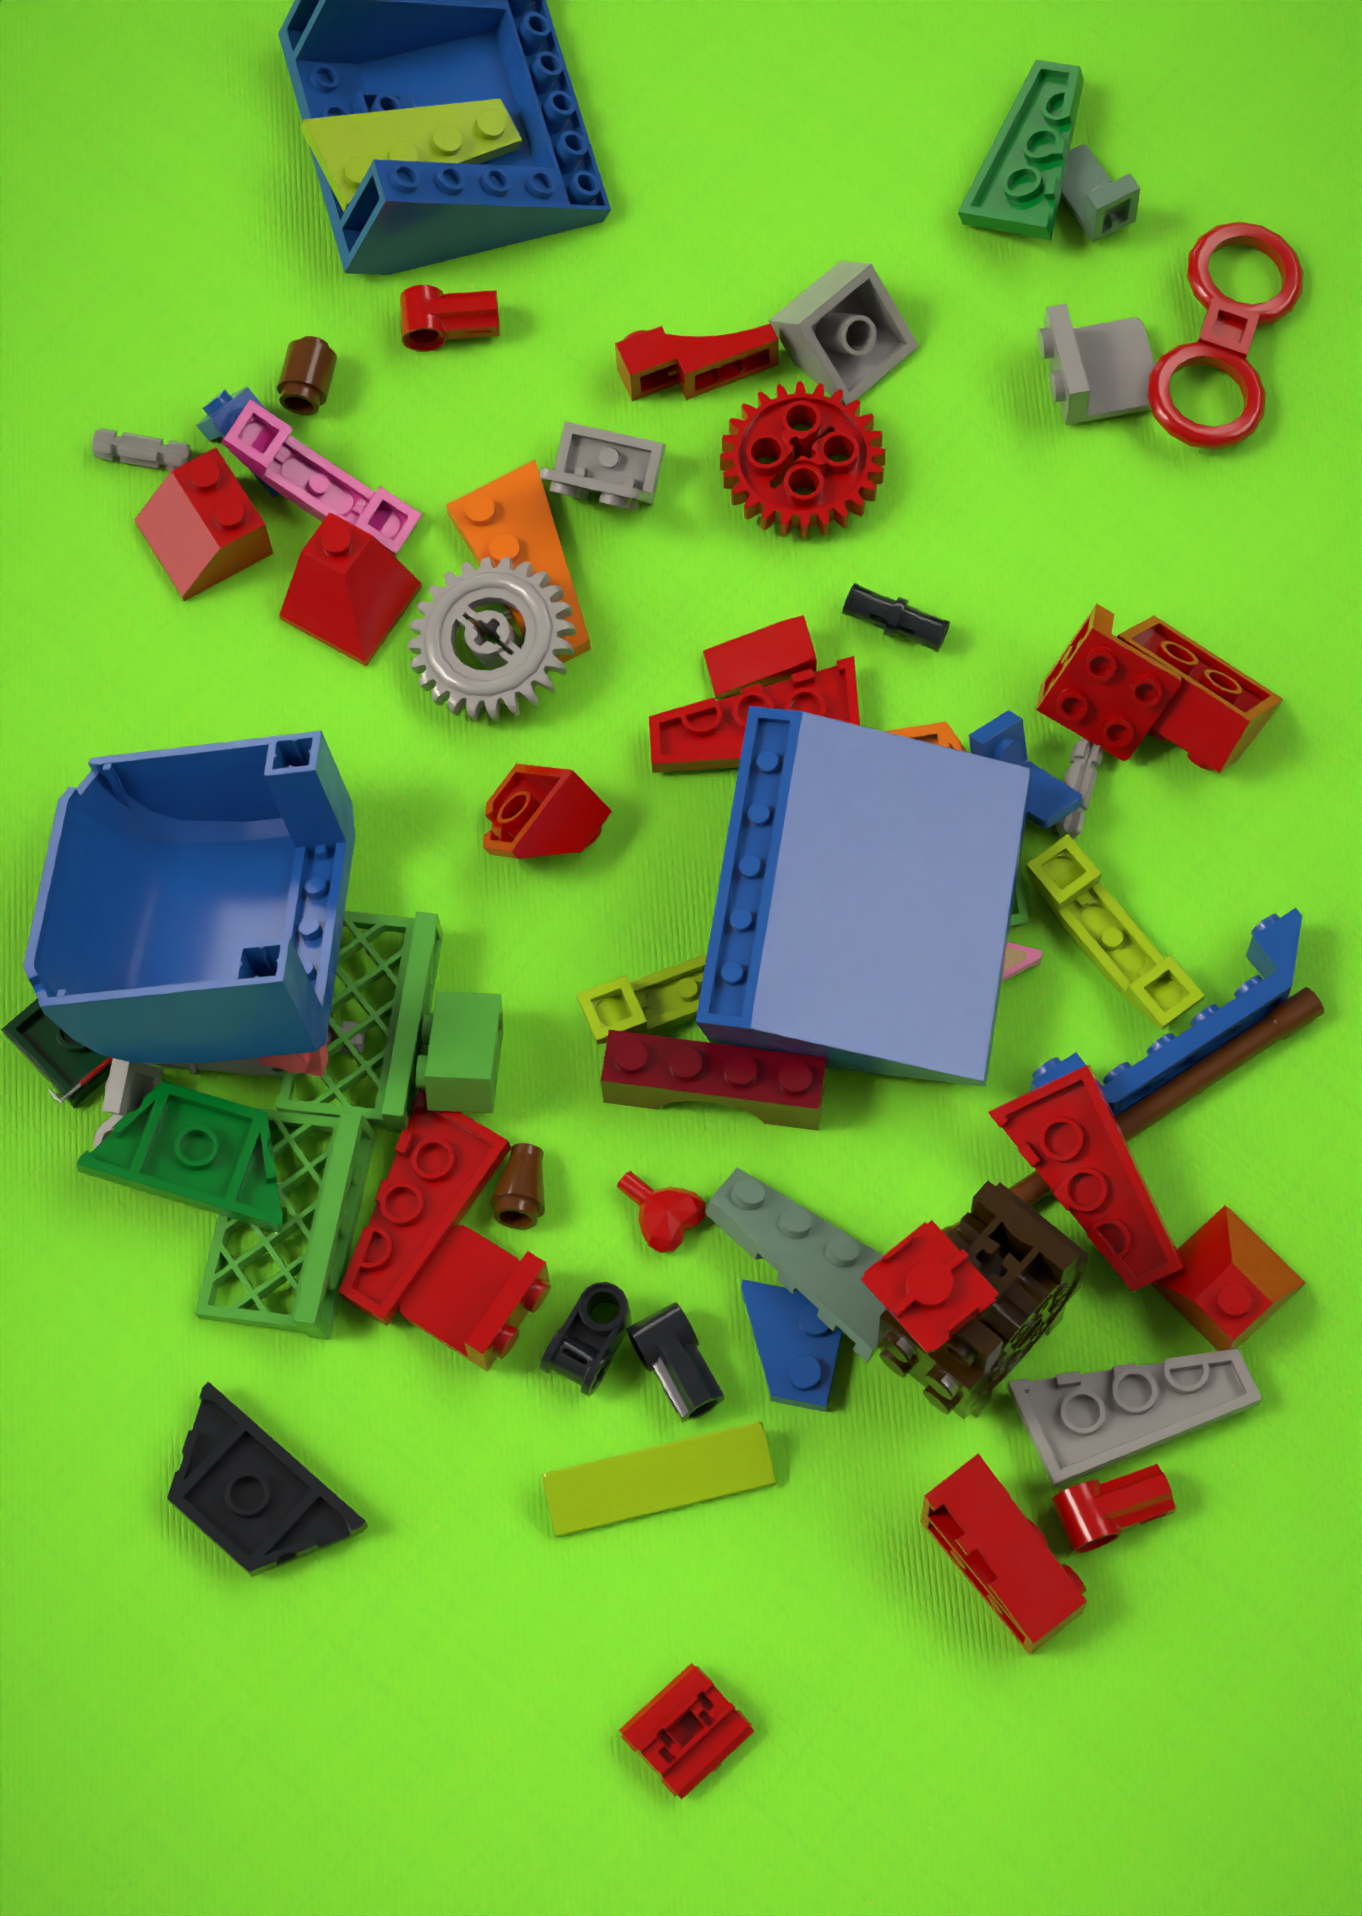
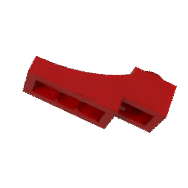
(659, 360)

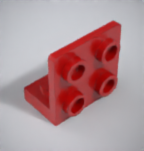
(1106, 688)

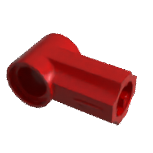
(434, 317)
(1098, 1512)

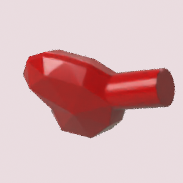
(663, 1212)

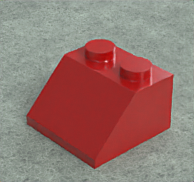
(203, 525)

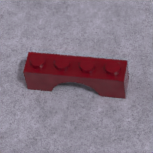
(664, 1070)

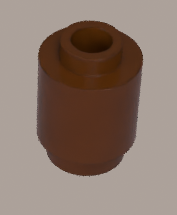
(306, 375)

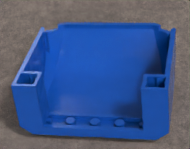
(196, 901)

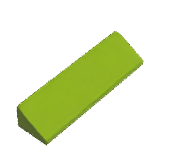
(658, 1479)

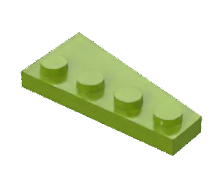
(435, 133)

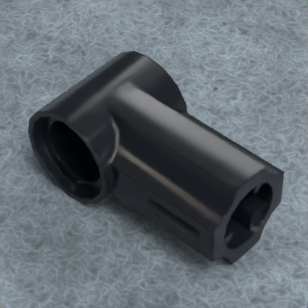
(670, 1350)

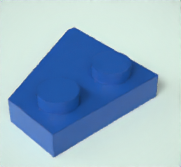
(792, 1345)

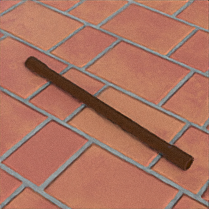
(1275, 1026)

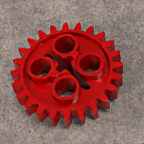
(769, 433)

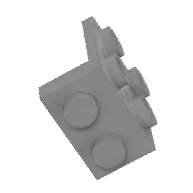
(1096, 367)
(606, 462)

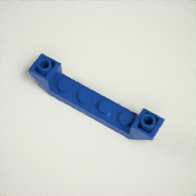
(1274, 957)

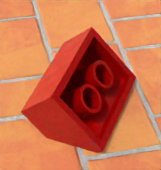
(1216, 705)

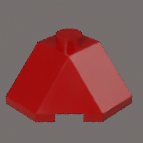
(542, 813)

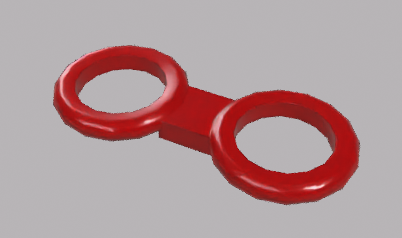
(1225, 335)

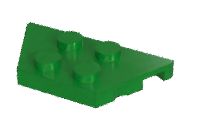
(194, 1154)

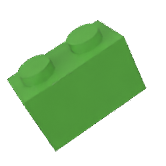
(462, 1052)

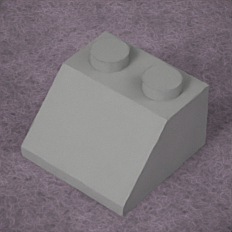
(845, 330)

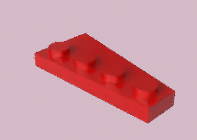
(713, 731)
(1085, 1160)
(430, 1187)

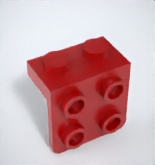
(475, 1296)

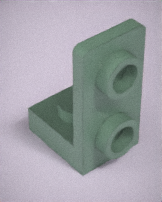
(1094, 198)

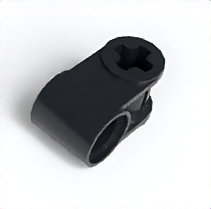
(586, 1348)

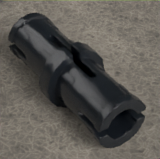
(896, 617)

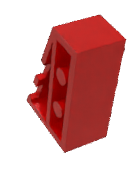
(1002, 1554)

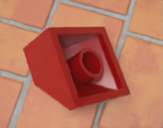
(348, 590)
(1228, 1281)

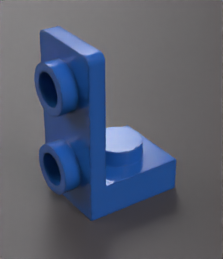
(1005, 741)

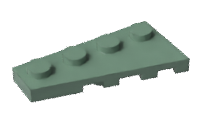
(805, 1252)

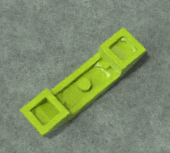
(1110, 936)
(646, 1003)

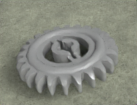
(512, 673)

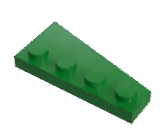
(1028, 160)

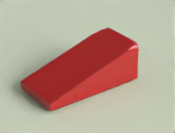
(760, 657)

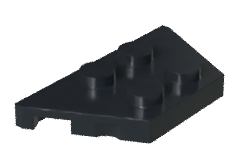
(254, 1492)

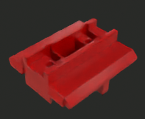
(929, 1286)
(686, 1731)

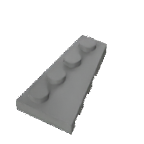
(1117, 1413)

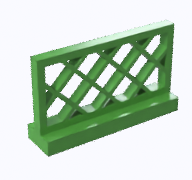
(404, 1036)
(329, 1238)

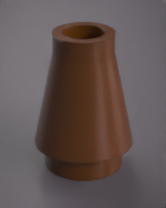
(520, 1191)

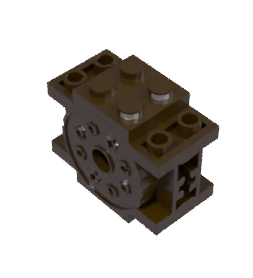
(1035, 1276)

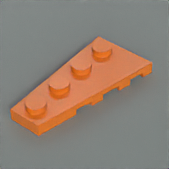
(516, 522)

